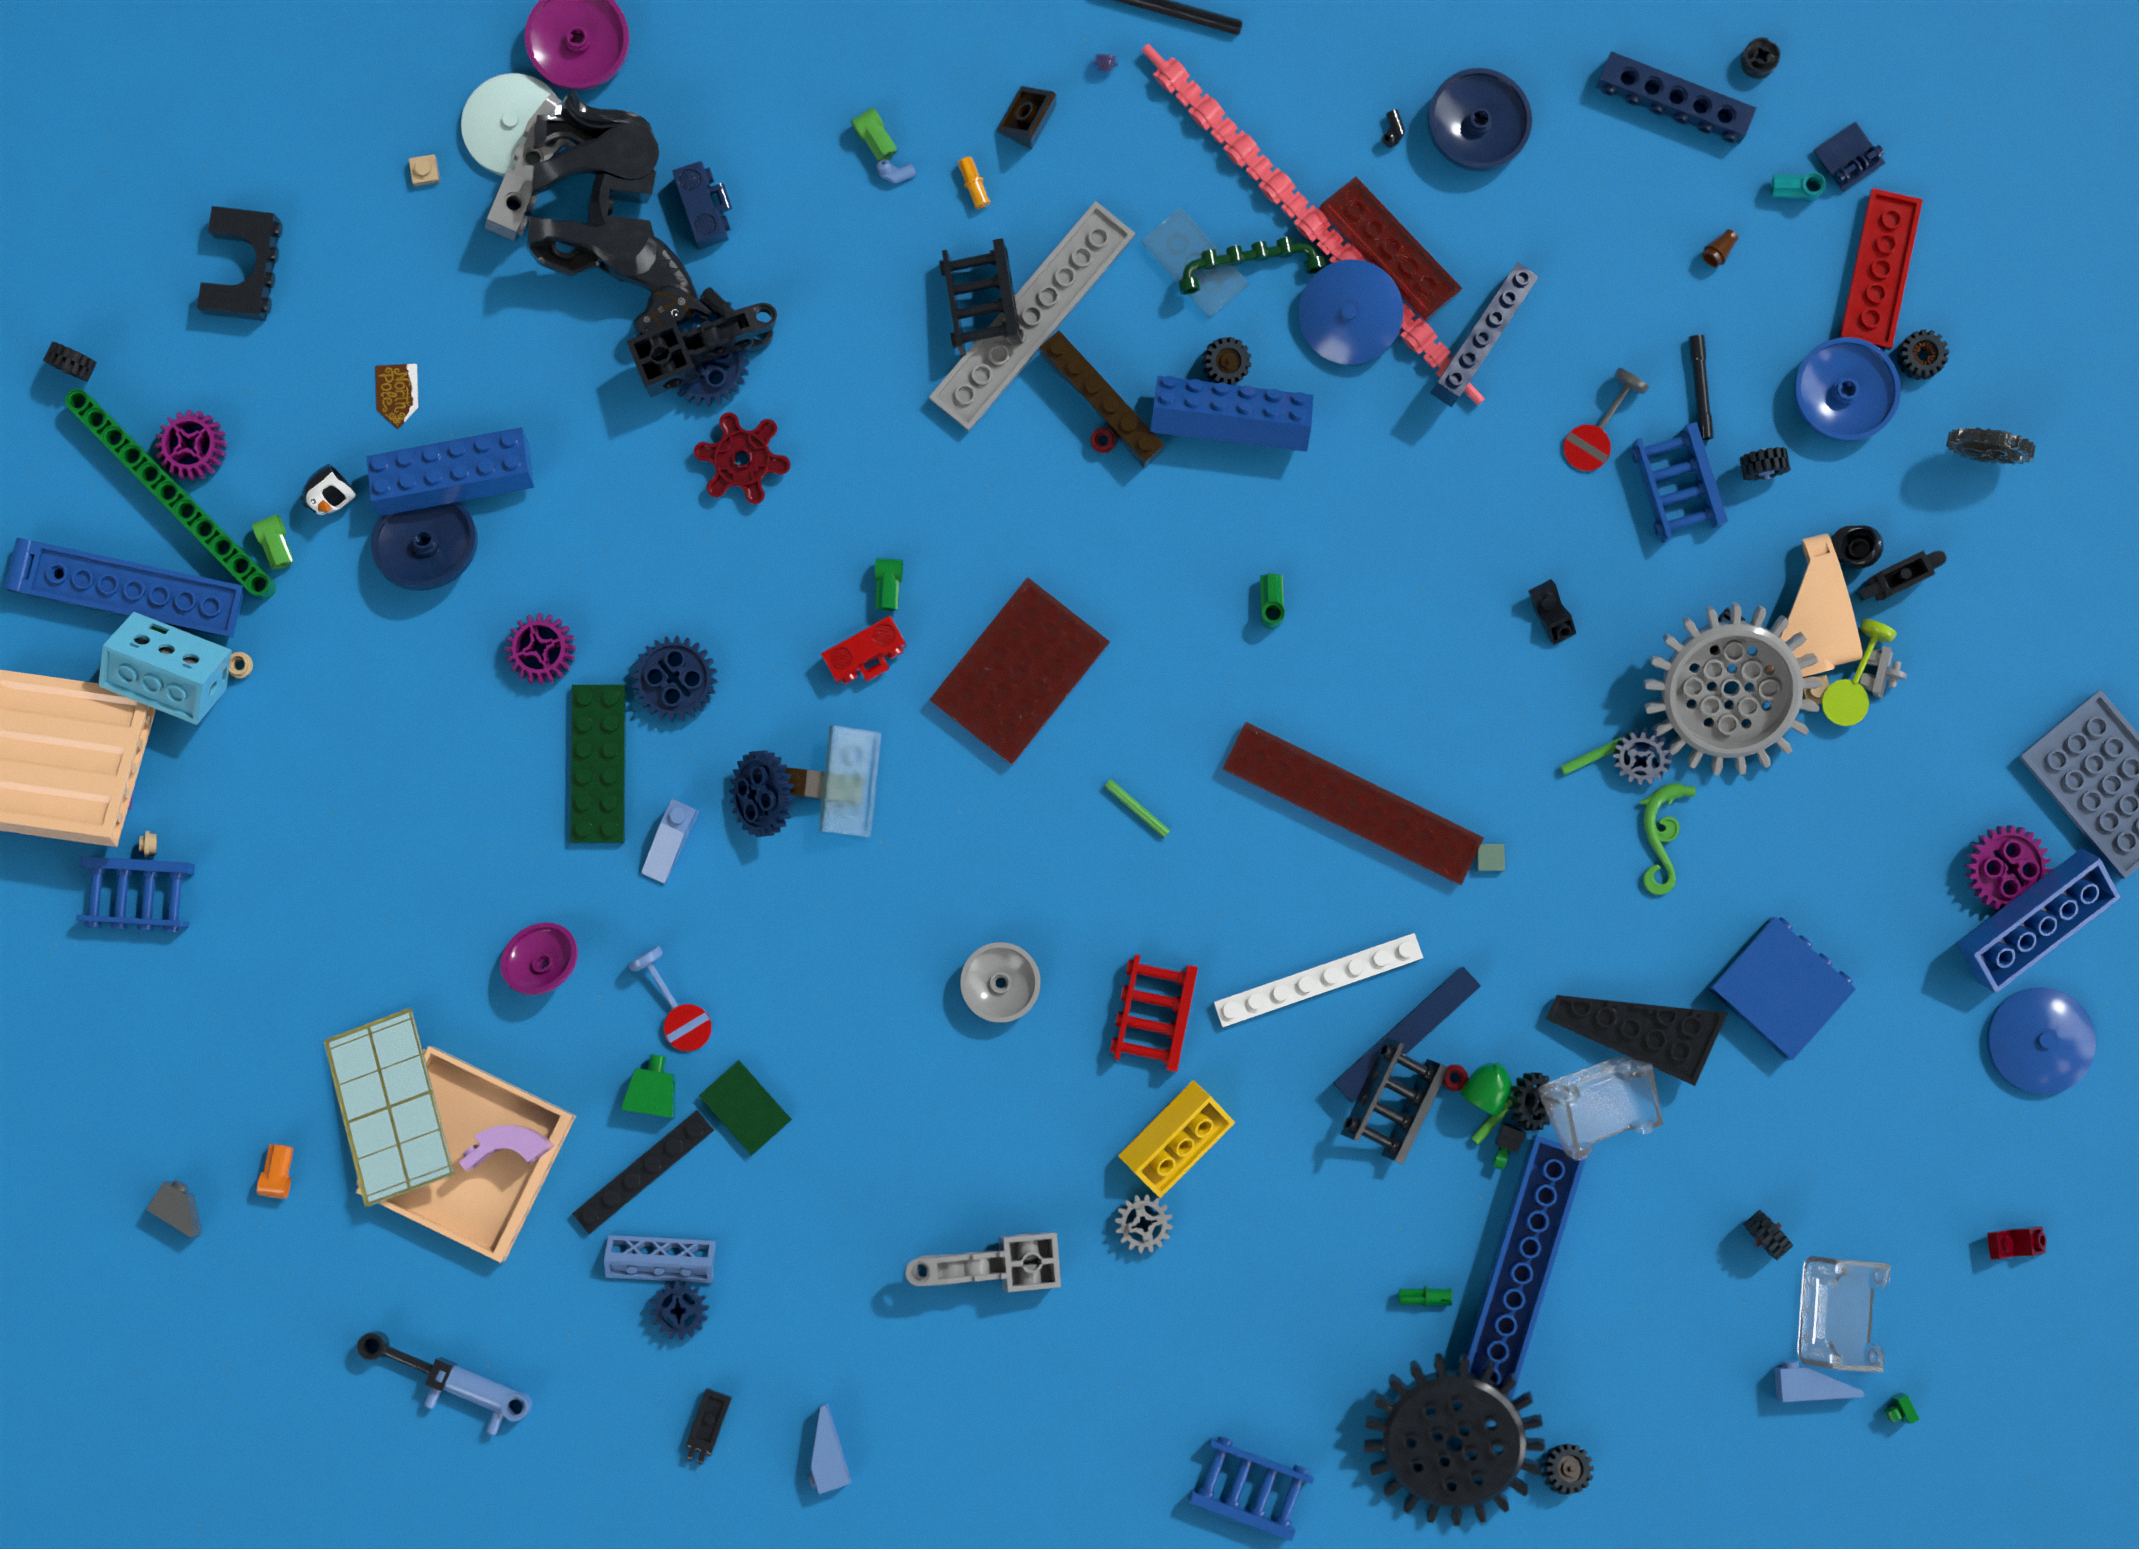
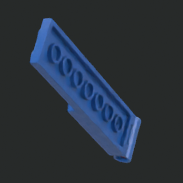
(124, 587)

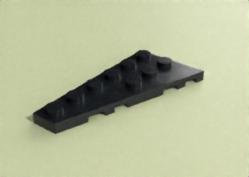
(1665, 1036)

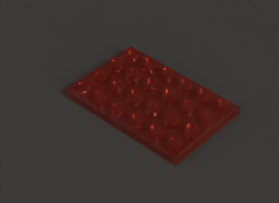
(1019, 671)

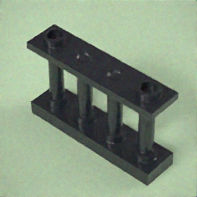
(1005, 304)
(1415, 1110)

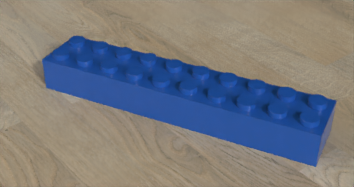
(1524, 1259)

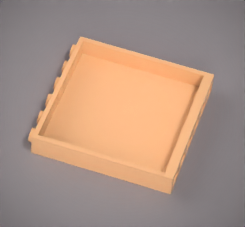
(494, 1199)

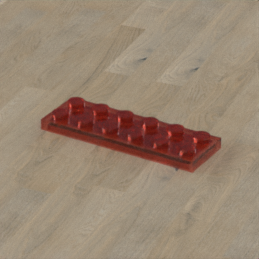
(1390, 247)

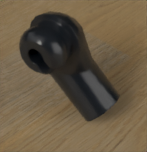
(1395, 130)

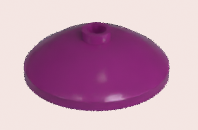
(534, 949)

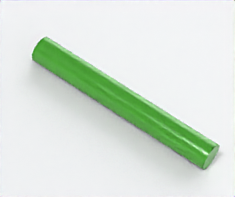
(1589, 757)
(1137, 808)
(1490, 1123)

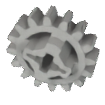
(1147, 1236)

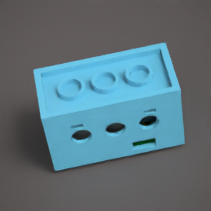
(164, 668)

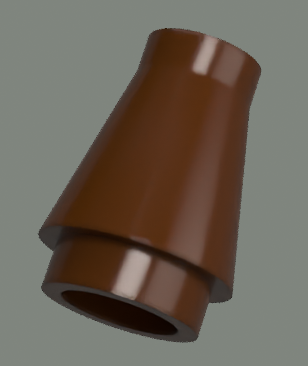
(1720, 248)

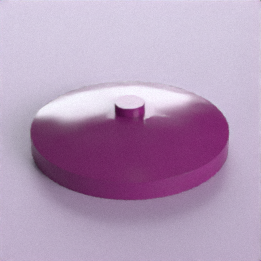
(577, 41)

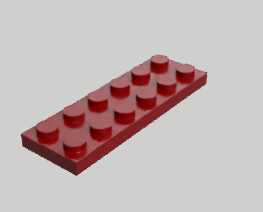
(1881, 267)

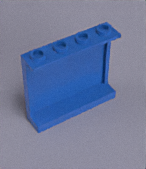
(1783, 988)

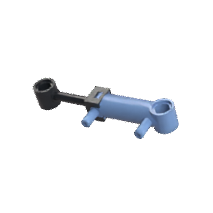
(448, 1377)

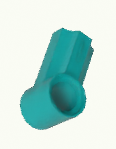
(1795, 186)

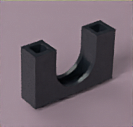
(250, 297)

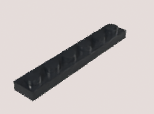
(643, 1171)

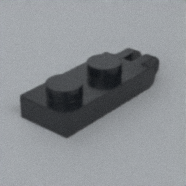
(707, 1424)

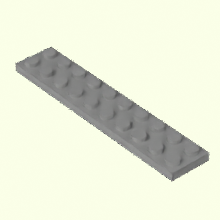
(1041, 309)

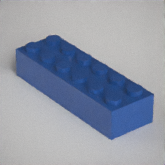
(1232, 413)
(450, 471)
(2038, 920)

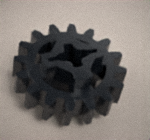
(1528, 1103)

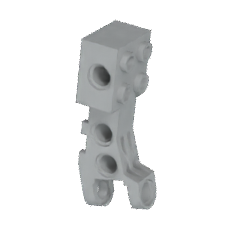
(518, 183)
(1021, 1262)

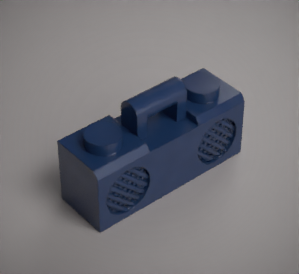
(695, 191)

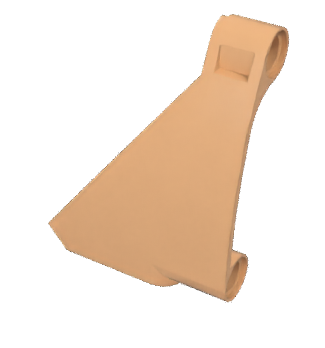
(1823, 611)

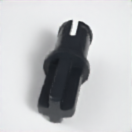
(716, 302)

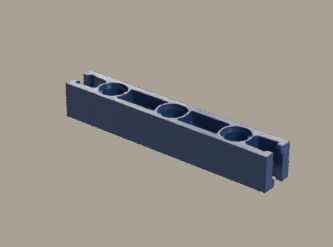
(1411, 1028)

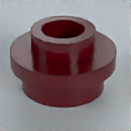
(1095, 440)
(1463, 1077)

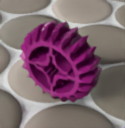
(182, 450)
(530, 653)

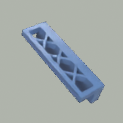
(659, 1264)

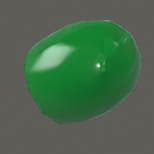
(1488, 1088)

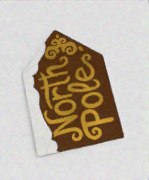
(396, 392)

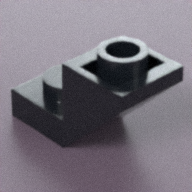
(1551, 613)

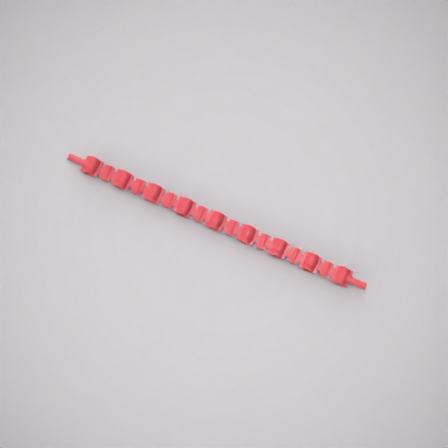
(1279, 188)

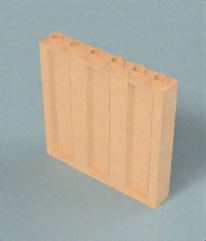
(68, 757)

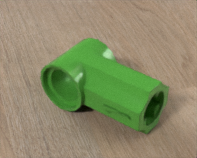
(871, 129)
(271, 534)

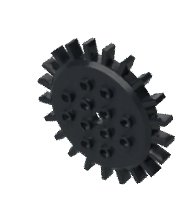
(1481, 1402)

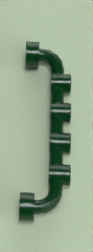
(1259, 252)

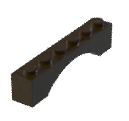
(1102, 397)

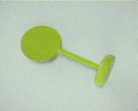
(1846, 700)

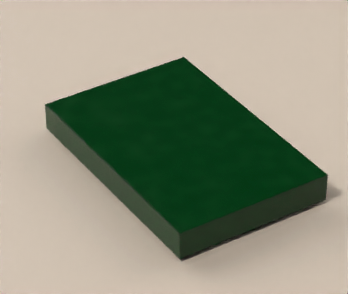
(745, 1107)

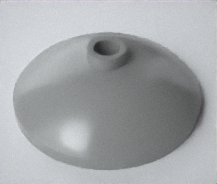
(997, 962)

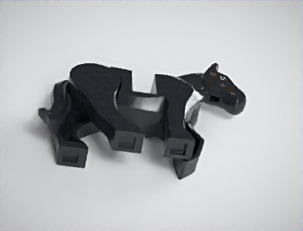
(623, 157)

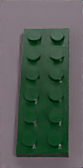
(598, 763)

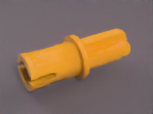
(973, 182)

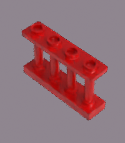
(1174, 1030)

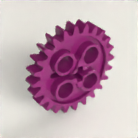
(2023, 851)

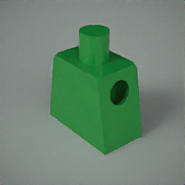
(652, 1090)

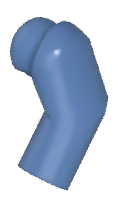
(893, 173)

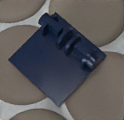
(1849, 156)

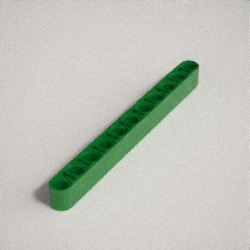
(160, 487)

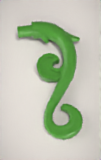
(1655, 837)

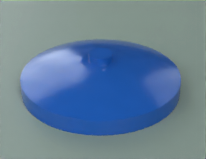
(1351, 312)
(1847, 389)
(2041, 1040)

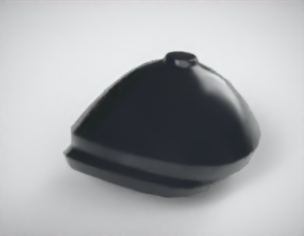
(1858, 545)

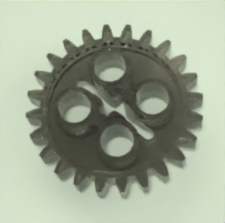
(1990, 446)

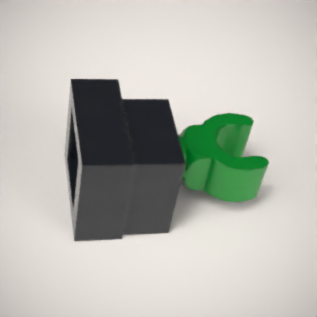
(1509, 1139)

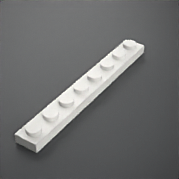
(1318, 980)

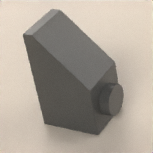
(176, 1208)

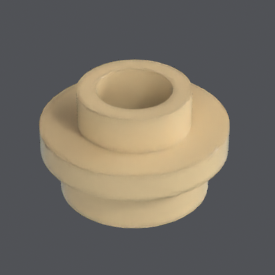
(248, 665)
(148, 844)

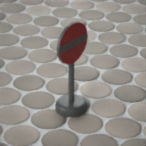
(1588, 445)

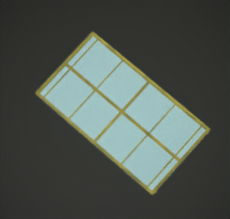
(388, 1107)

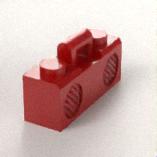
(854, 653)

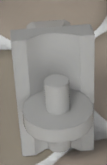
(1877, 683)

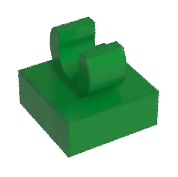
(1902, 1410)

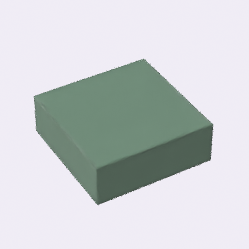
(1491, 857)

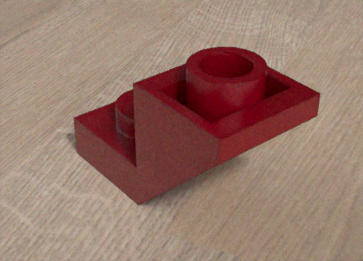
(2016, 1242)

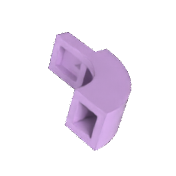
(518, 1138)

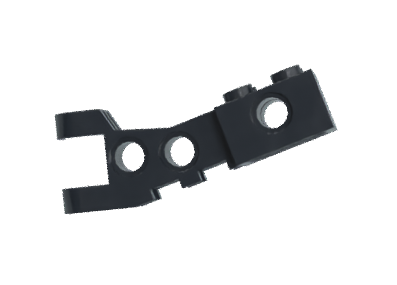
(669, 356)

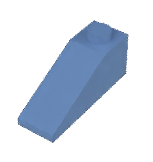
(669, 840)
(1804, 1384)
(828, 1460)

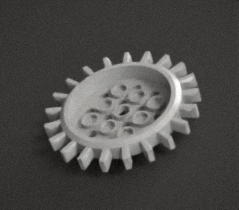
(1725, 735)

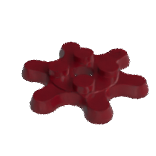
(735, 441)

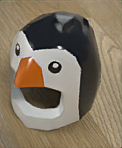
(326, 491)

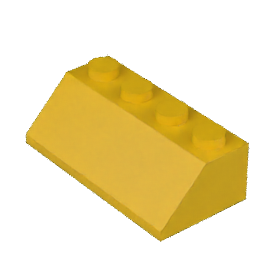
(1176, 1139)

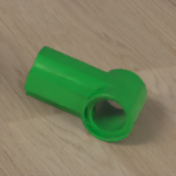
(888, 577)
(1272, 598)

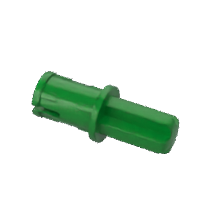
(1425, 1296)

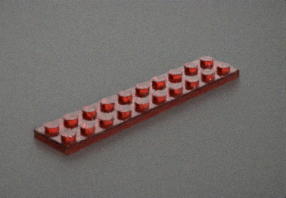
(1353, 803)

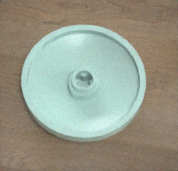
(497, 119)

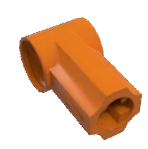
(275, 1178)

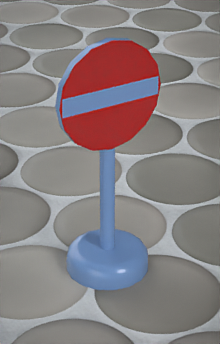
(686, 1025)

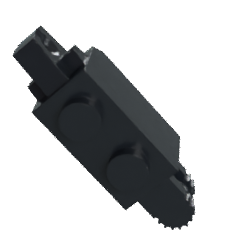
(1902, 575)

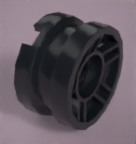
(1756, 67)

